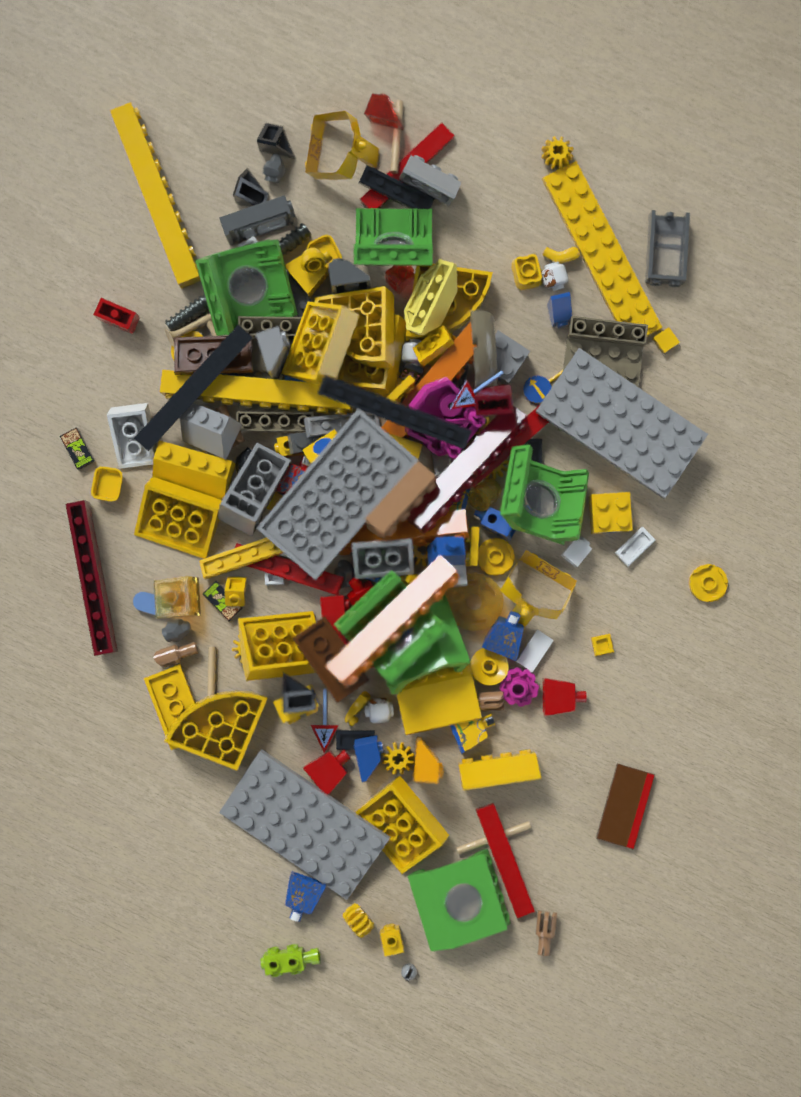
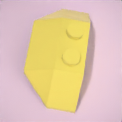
(431, 298)

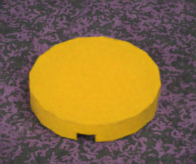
(495, 556)
(708, 583)

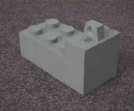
(253, 489)

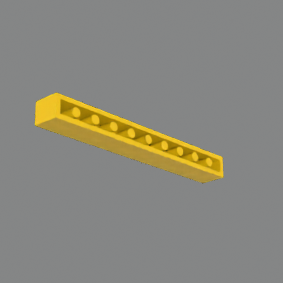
(155, 194)
(258, 391)

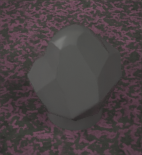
(274, 169)
(346, 570)
(176, 630)

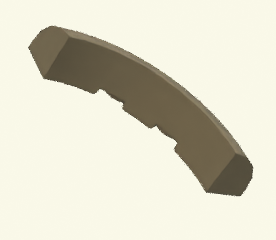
(485, 353)

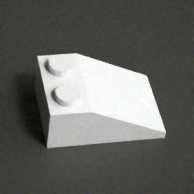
(124, 425)

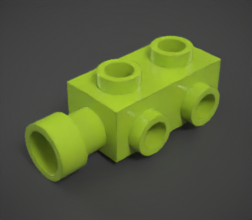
(283, 957)

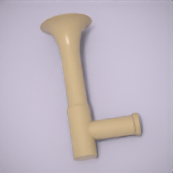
(205, 320)

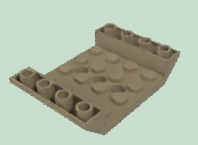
(610, 342)
(273, 418)

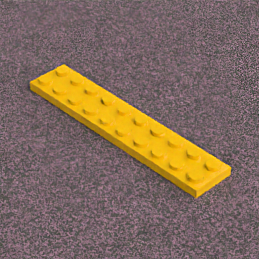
(599, 247)

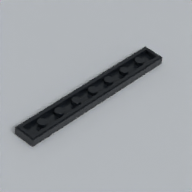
(193, 387)
(394, 411)

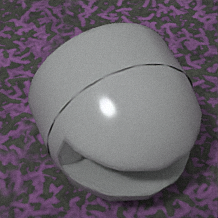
(405, 969)

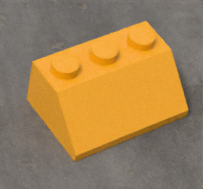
(427, 764)

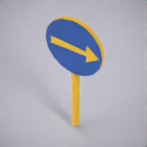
(538, 387)

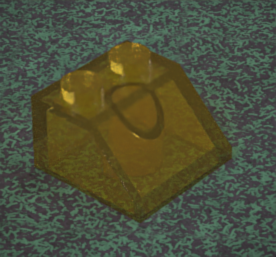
(177, 597)

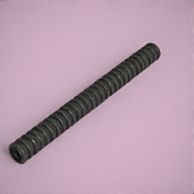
(200, 305)

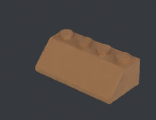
(400, 501)

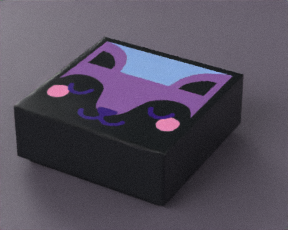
(410, 369)

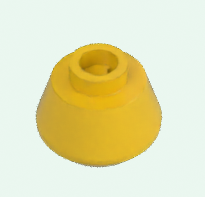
(313, 260)

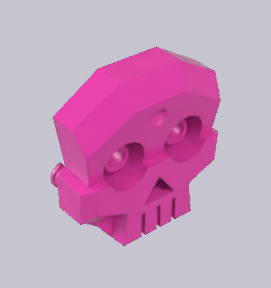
(434, 399)

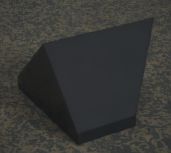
(274, 141)
(248, 190)
(296, 696)

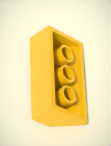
(193, 469)
(499, 770)

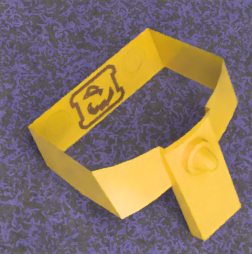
(361, 148)
(527, 610)

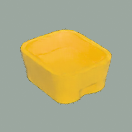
(326, 243)
(527, 272)
(107, 483)

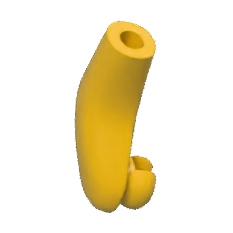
(563, 256)
(356, 707)

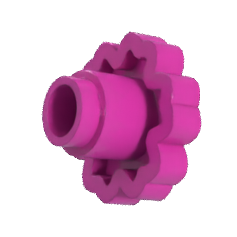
(519, 687)

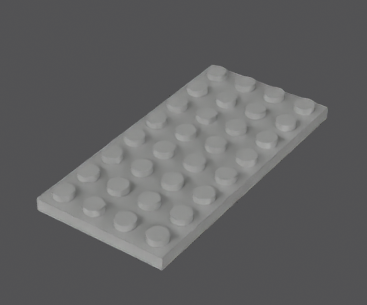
(621, 423)
(337, 494)
(304, 824)

